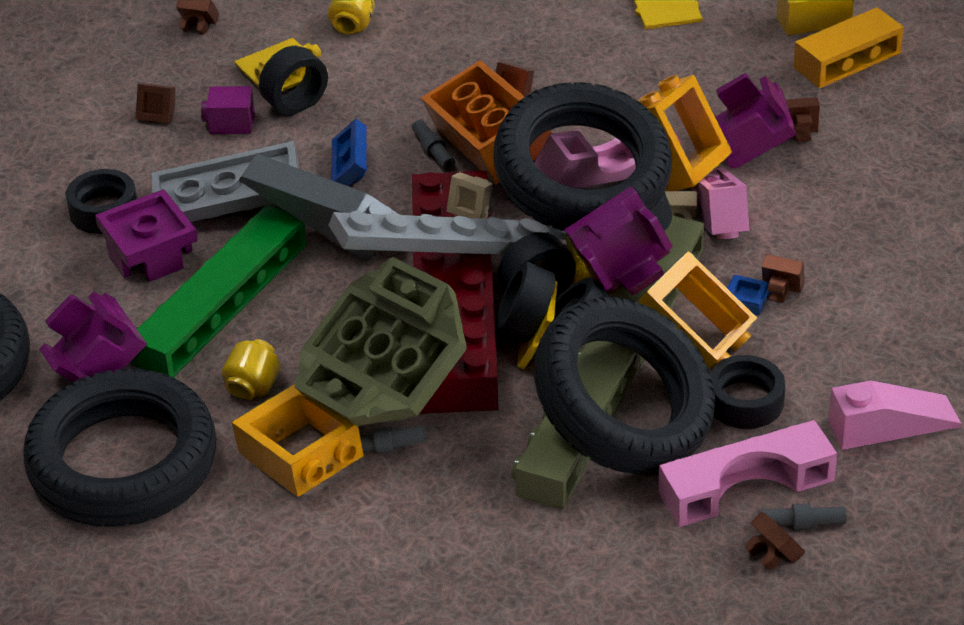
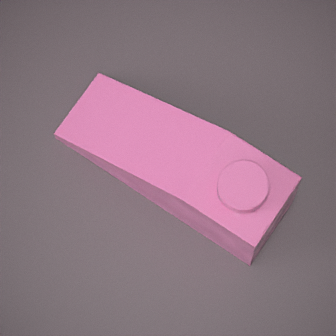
(722, 204)
(886, 412)

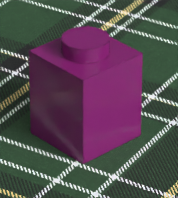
(229, 110)

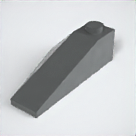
(309, 196)

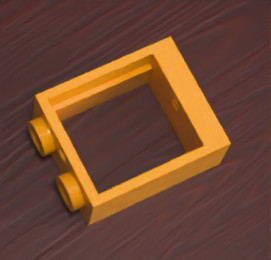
(699, 123)
(709, 298)
(279, 417)

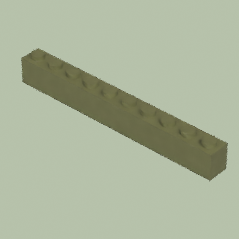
(550, 464)

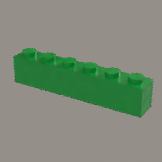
(219, 291)

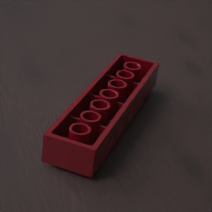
(473, 379)

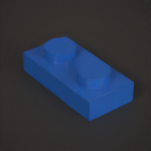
(349, 154)

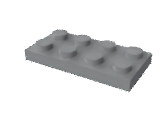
(214, 186)

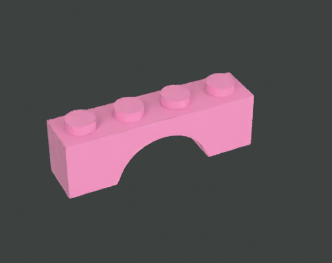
(575, 163)
(792, 456)

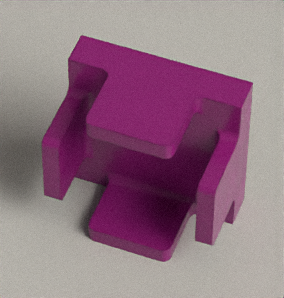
(753, 118)
(147, 232)
(621, 243)
(93, 337)

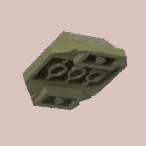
(383, 346)

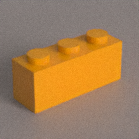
(848, 47)

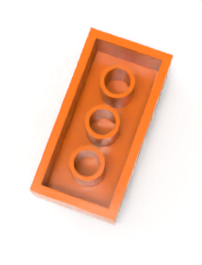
(470, 113)

